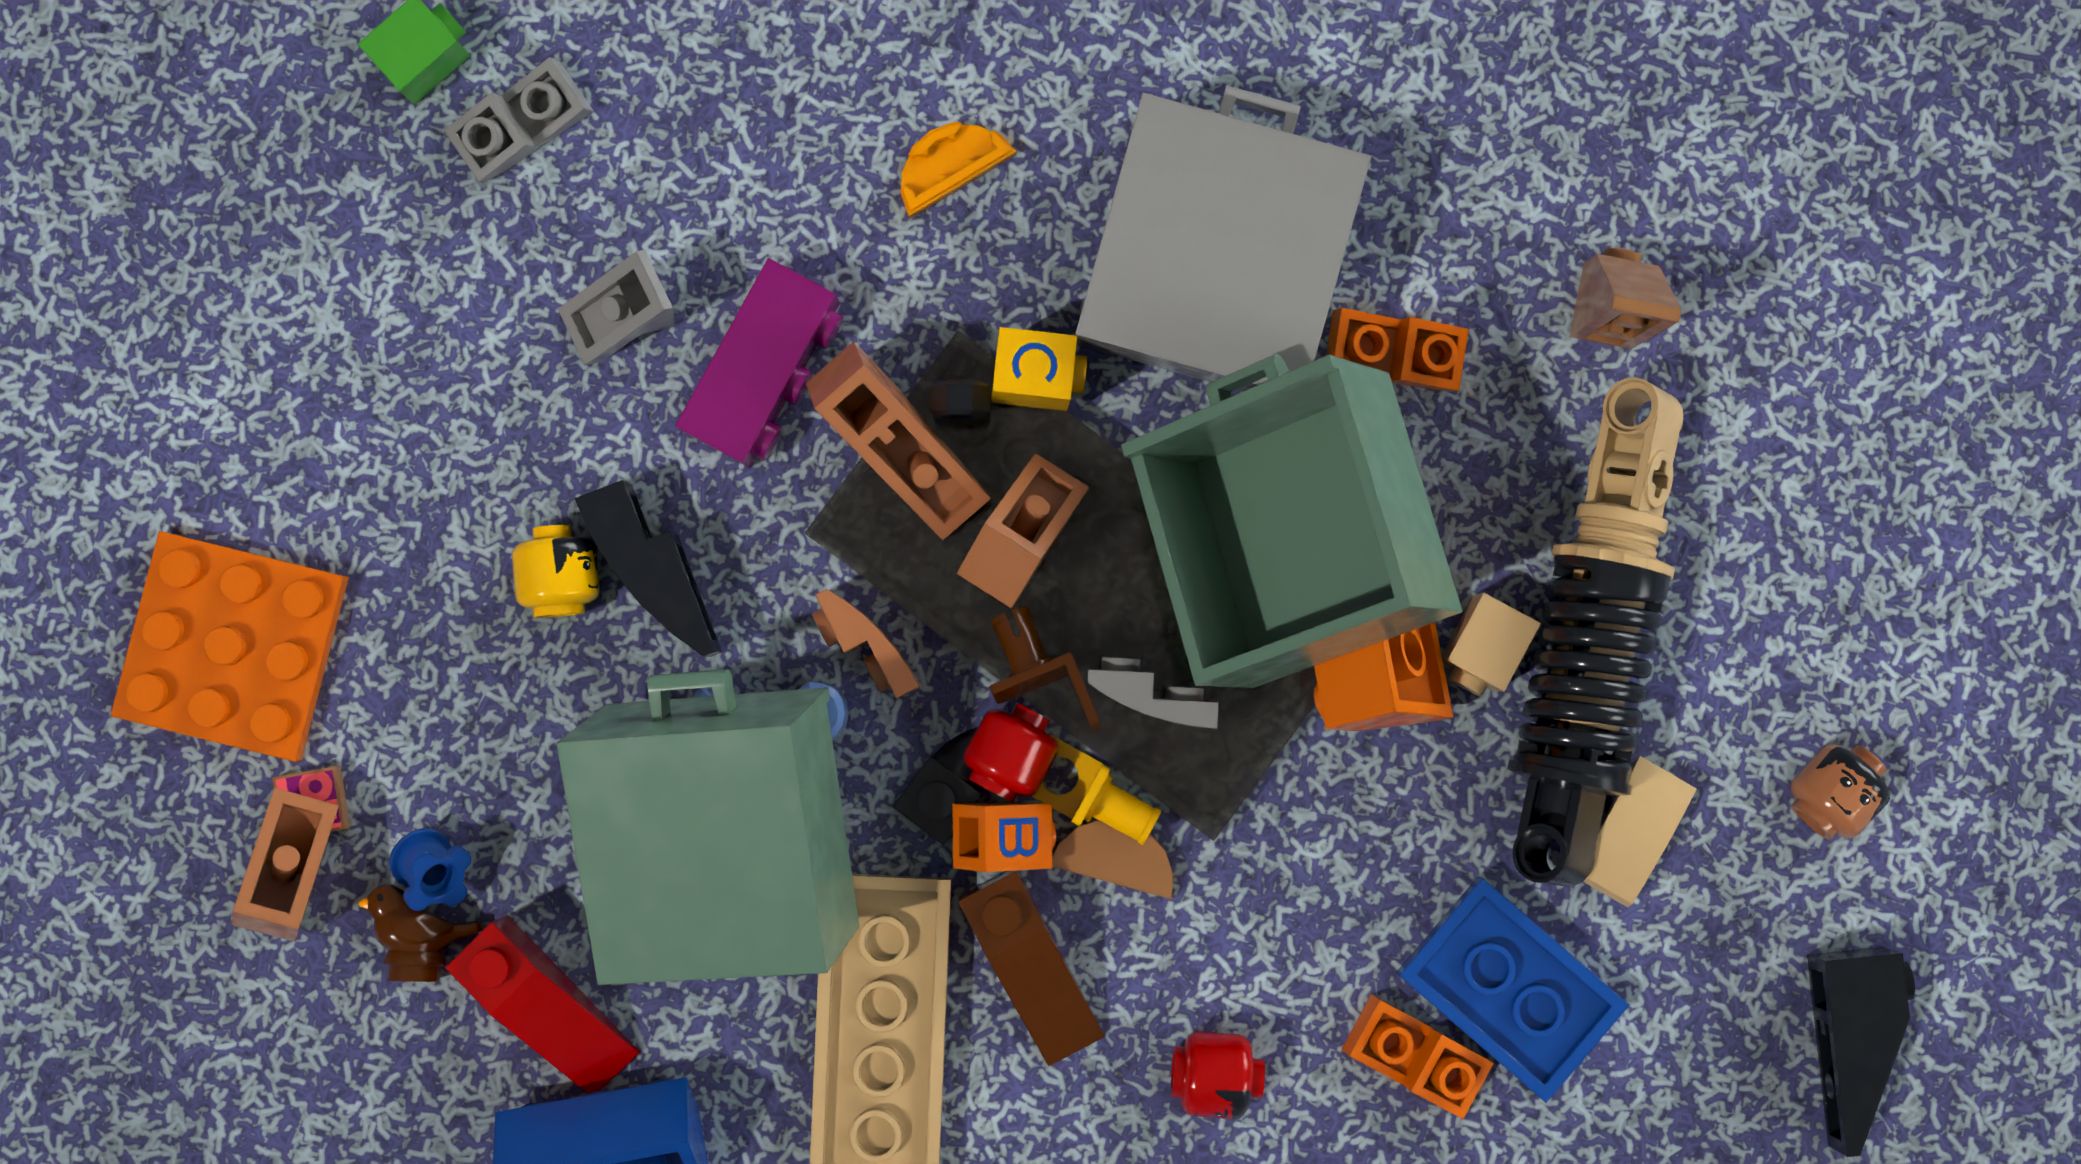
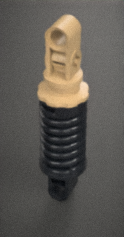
(1605, 594)

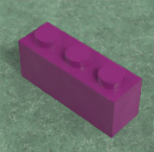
(761, 364)

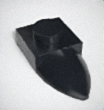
(938, 786)

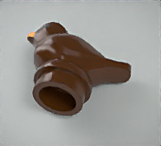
(412, 936)

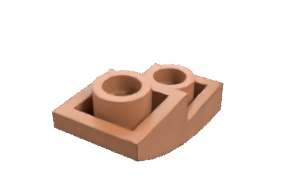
(852, 629)

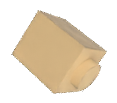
(1488, 645)

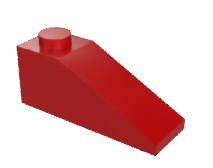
(541, 1005)

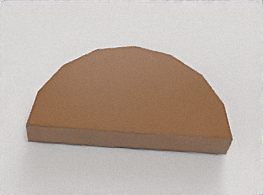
(1115, 858)

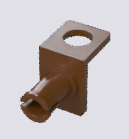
(1032, 666)

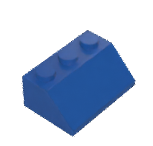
(612, 1127)

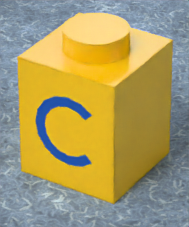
(1037, 369)

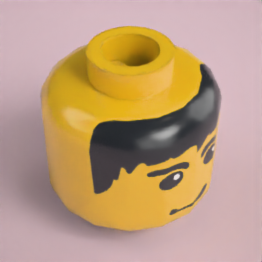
(555, 572)

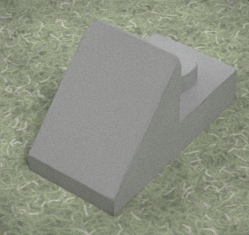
(617, 309)

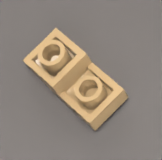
(1637, 831)

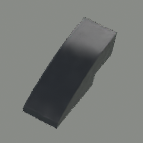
(649, 566)

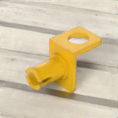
(1099, 798)

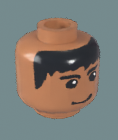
(1840, 791)

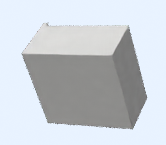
(1221, 240)

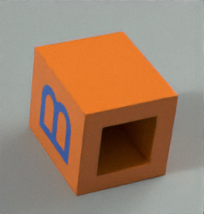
(1003, 836)

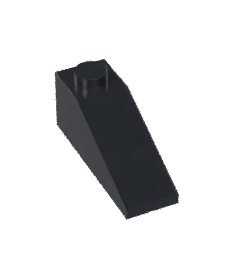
(1858, 1029)

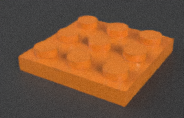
(229, 646)

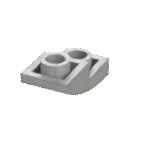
(520, 121)
(1125, 684)

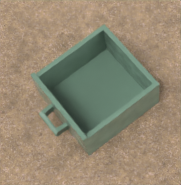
(1291, 521)
(709, 833)

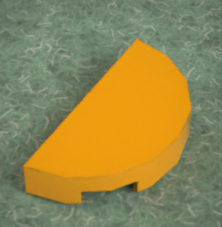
(948, 161)

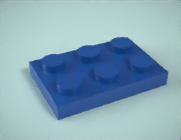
(1512, 989)

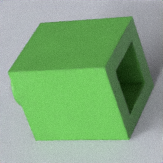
(416, 47)

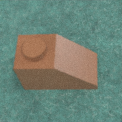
(1022, 530)
(284, 865)

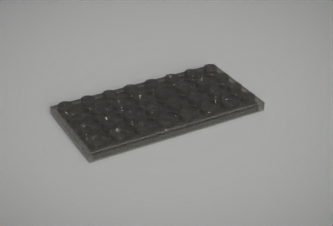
(1090, 597)

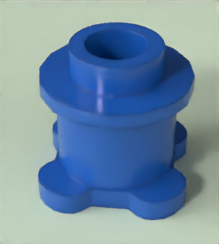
(429, 869)

